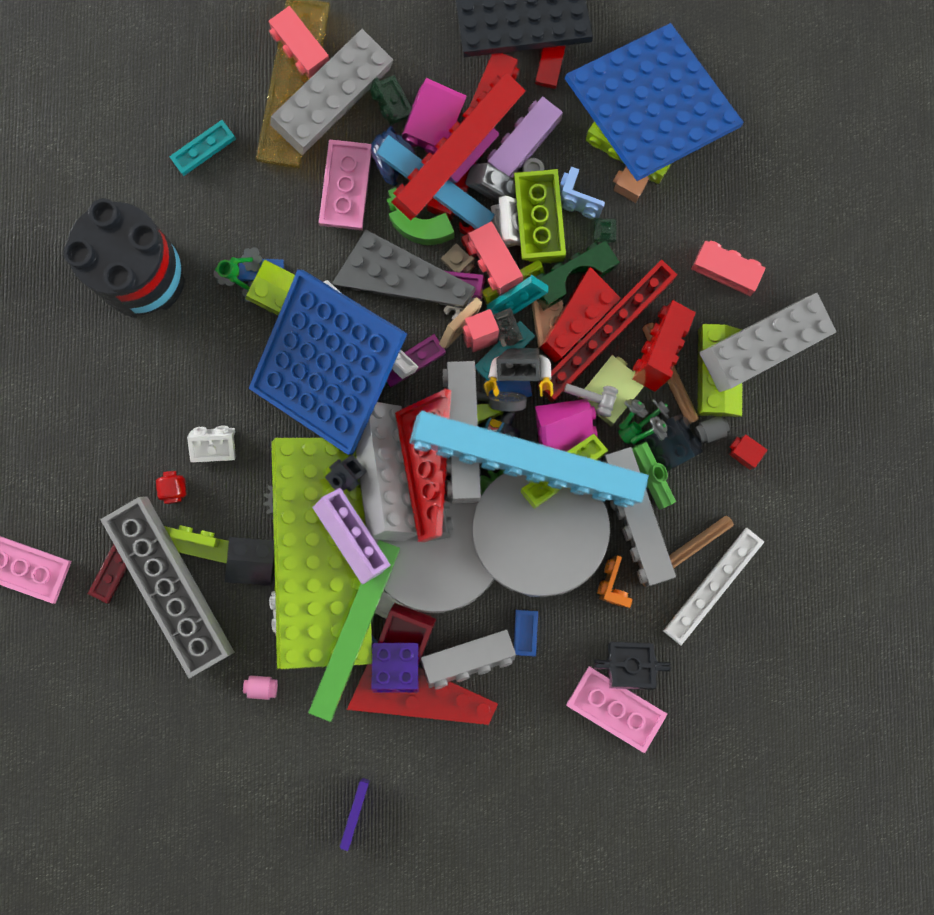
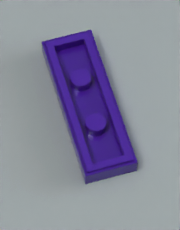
(354, 814)

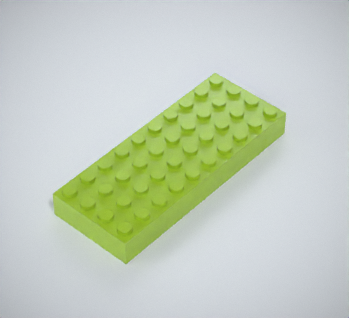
(311, 573)

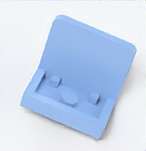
(574, 200)

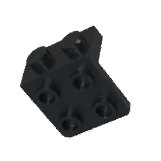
(677, 446)

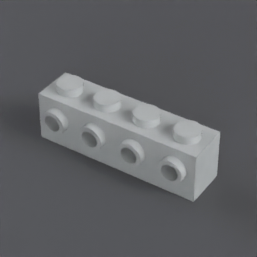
(468, 659)

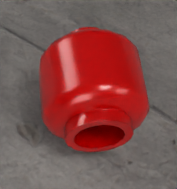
(171, 487)

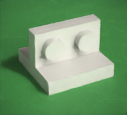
(507, 220)

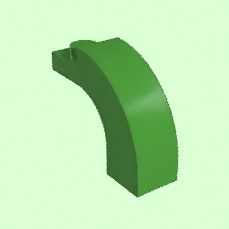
(420, 231)

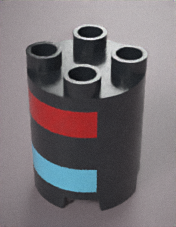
(125, 258)

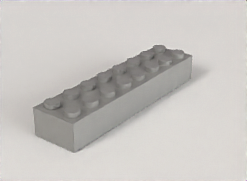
(167, 586)

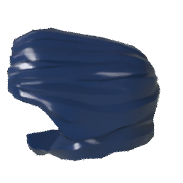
(389, 174)

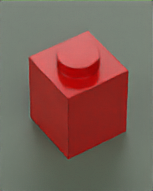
(747, 451)

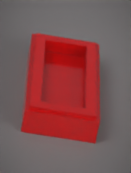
(550, 66)

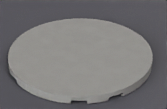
(543, 547)
(440, 572)

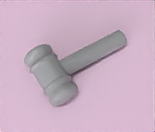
(605, 401)

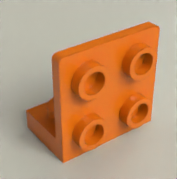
(616, 596)

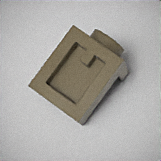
(458, 260)

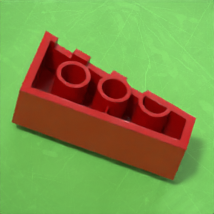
(582, 311)
(662, 349)

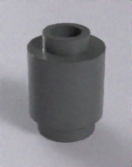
(712, 429)

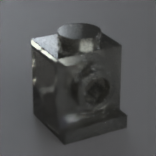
(509, 330)

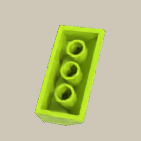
(540, 216)
(709, 399)

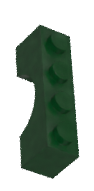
(597, 257)

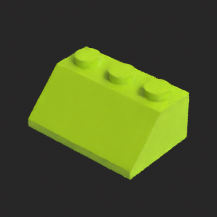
(270, 287)

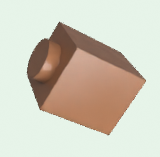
(628, 186)

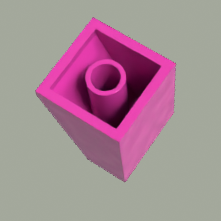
(432, 115)
(565, 424)

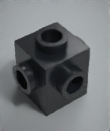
(345, 474)

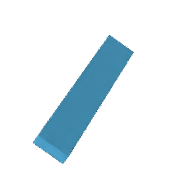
(448, 195)

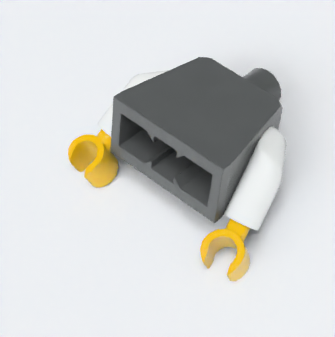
(520, 365)

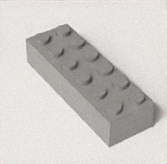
(331, 92)
(767, 342)
(465, 478)
(385, 483)
(642, 530)

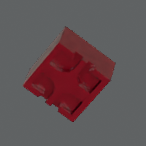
(407, 626)

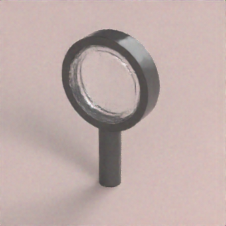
(504, 401)

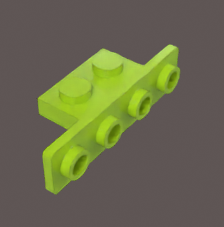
(199, 545)

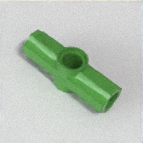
(657, 475)

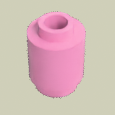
(260, 687)

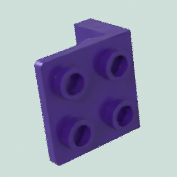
(395, 668)

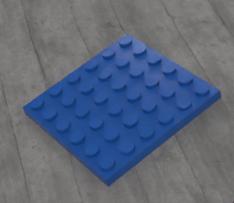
(653, 101)
(327, 361)

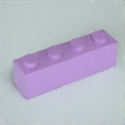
(526, 137)
(351, 536)

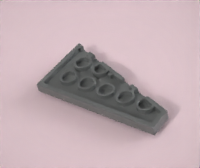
(394, 272)

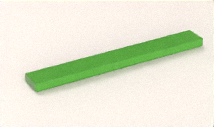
(351, 639)

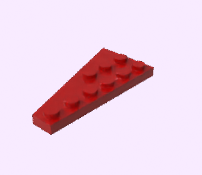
(424, 469)
(446, 703)

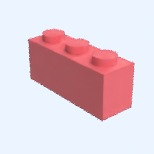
(298, 42)
(494, 258)
(728, 267)
(480, 331)

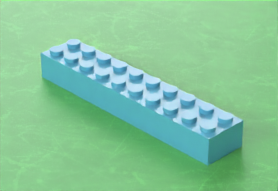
(528, 459)

